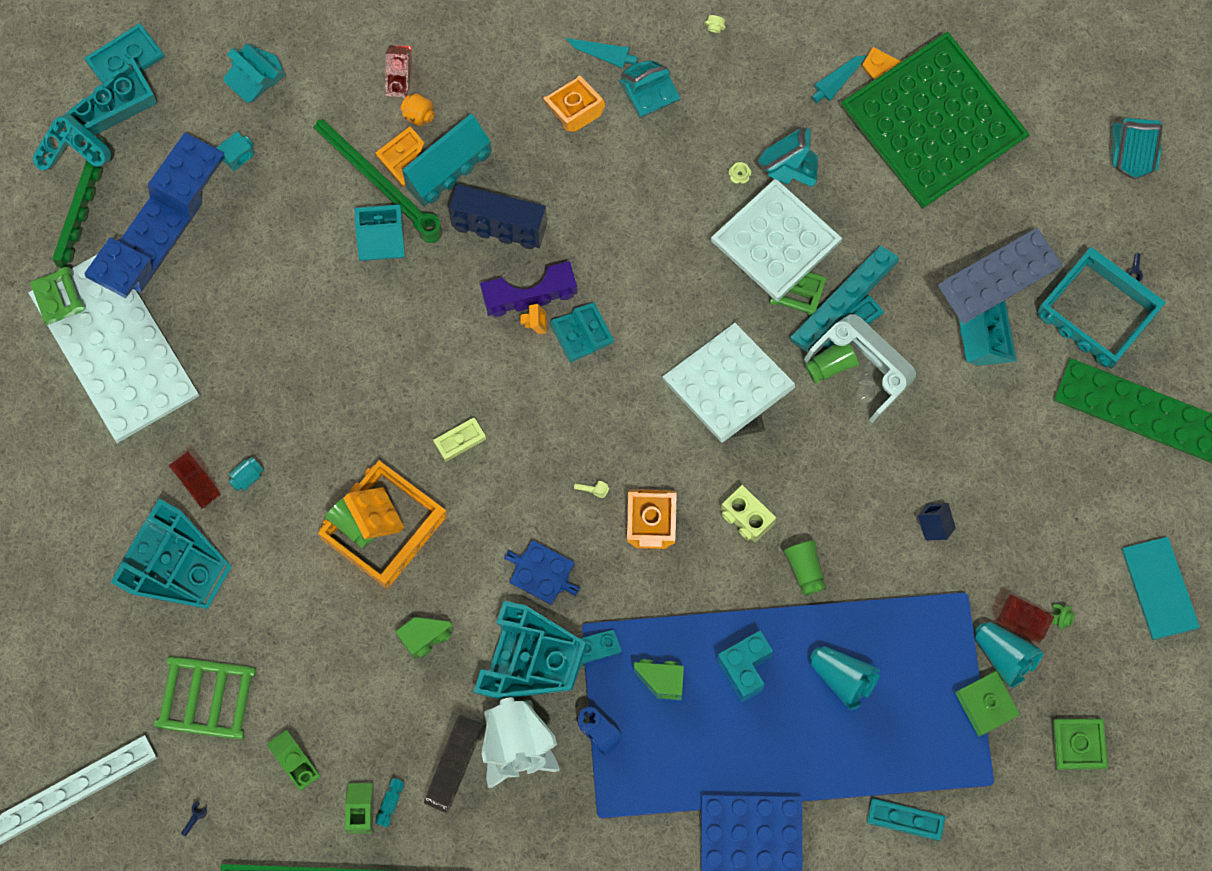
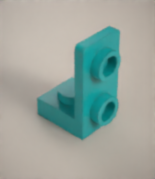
(600, 646)

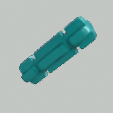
(390, 802)

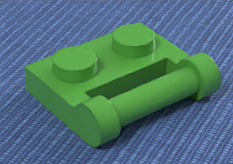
(809, 286)
(49, 297)

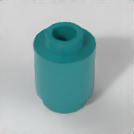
(245, 474)

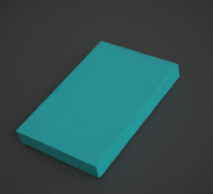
(116, 53)

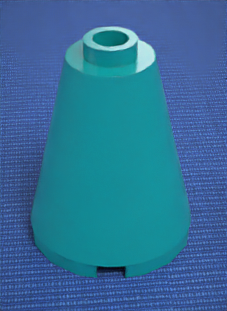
(1008, 652)
(845, 675)

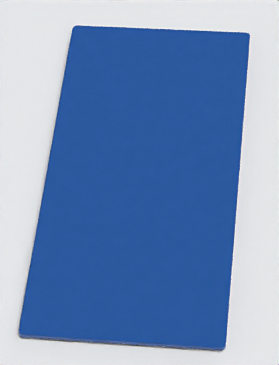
(797, 730)

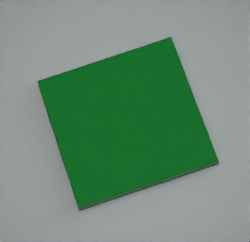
(935, 120)

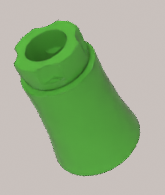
(831, 362)
(342, 518)
(806, 567)

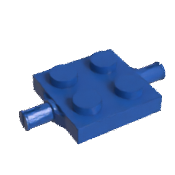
(542, 573)

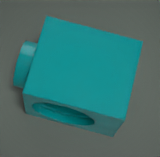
(236, 150)

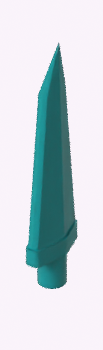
(609, 53)
(833, 82)

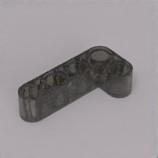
(454, 761)

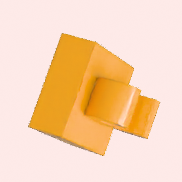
(535, 319)

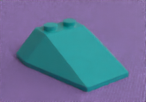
(171, 561)
(530, 656)

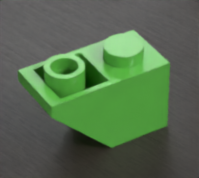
(422, 634)
(662, 680)
(293, 760)
(359, 808)

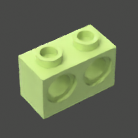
(753, 511)

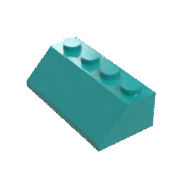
(447, 161)
(989, 337)

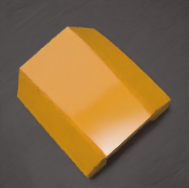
(651, 518)

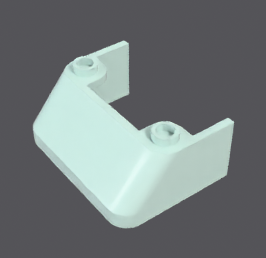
(897, 370)

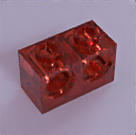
(1025, 618)

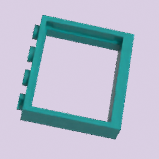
(1122, 281)

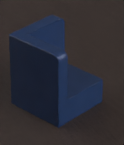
(936, 521)

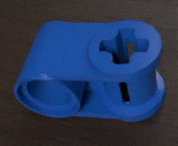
(601, 732)

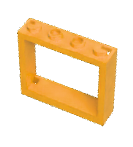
(412, 547)

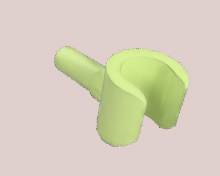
(599, 490)

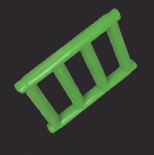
(199, 666)

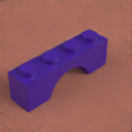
(502, 297)

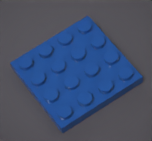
(751, 833)

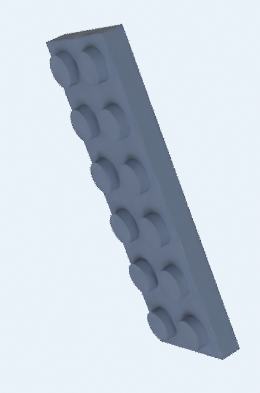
(1000, 275)

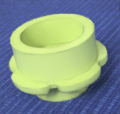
(715, 23)
(739, 167)

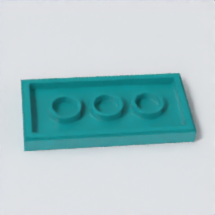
(1160, 588)

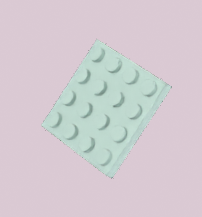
(776, 240)
(728, 382)

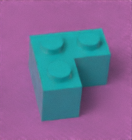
(740, 663)

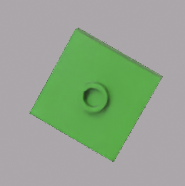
(987, 703)
(1080, 744)

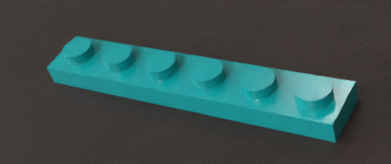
(845, 298)

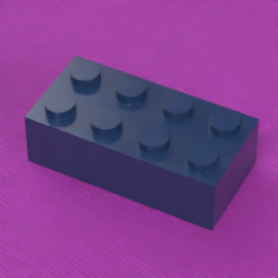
(498, 217)

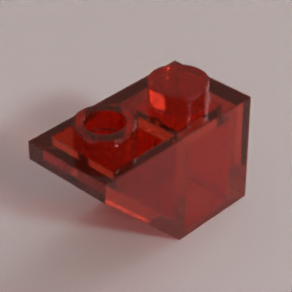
(398, 70)
(194, 480)

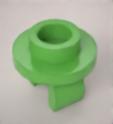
(1065, 616)

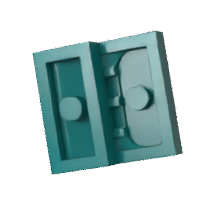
(584, 322)

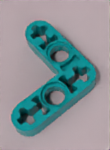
(70, 137)

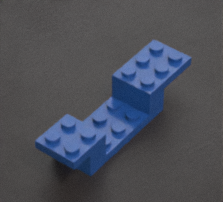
(162, 220)

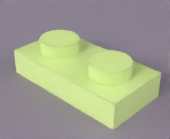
(459, 439)

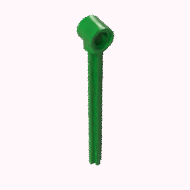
(420, 219)

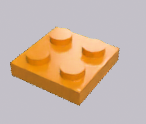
(373, 513)

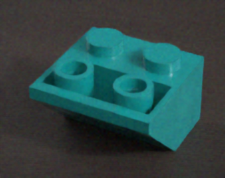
(379, 232)

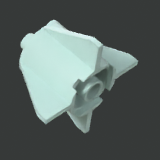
(516, 742)

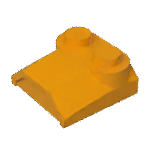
(575, 104)

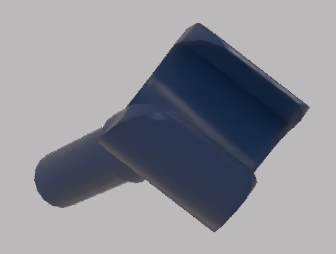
(1135, 269)
(194, 818)

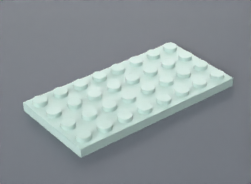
(120, 357)

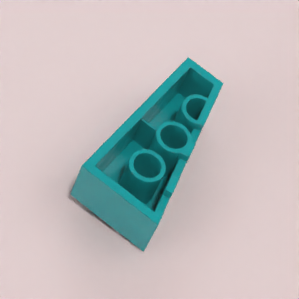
(114, 100)

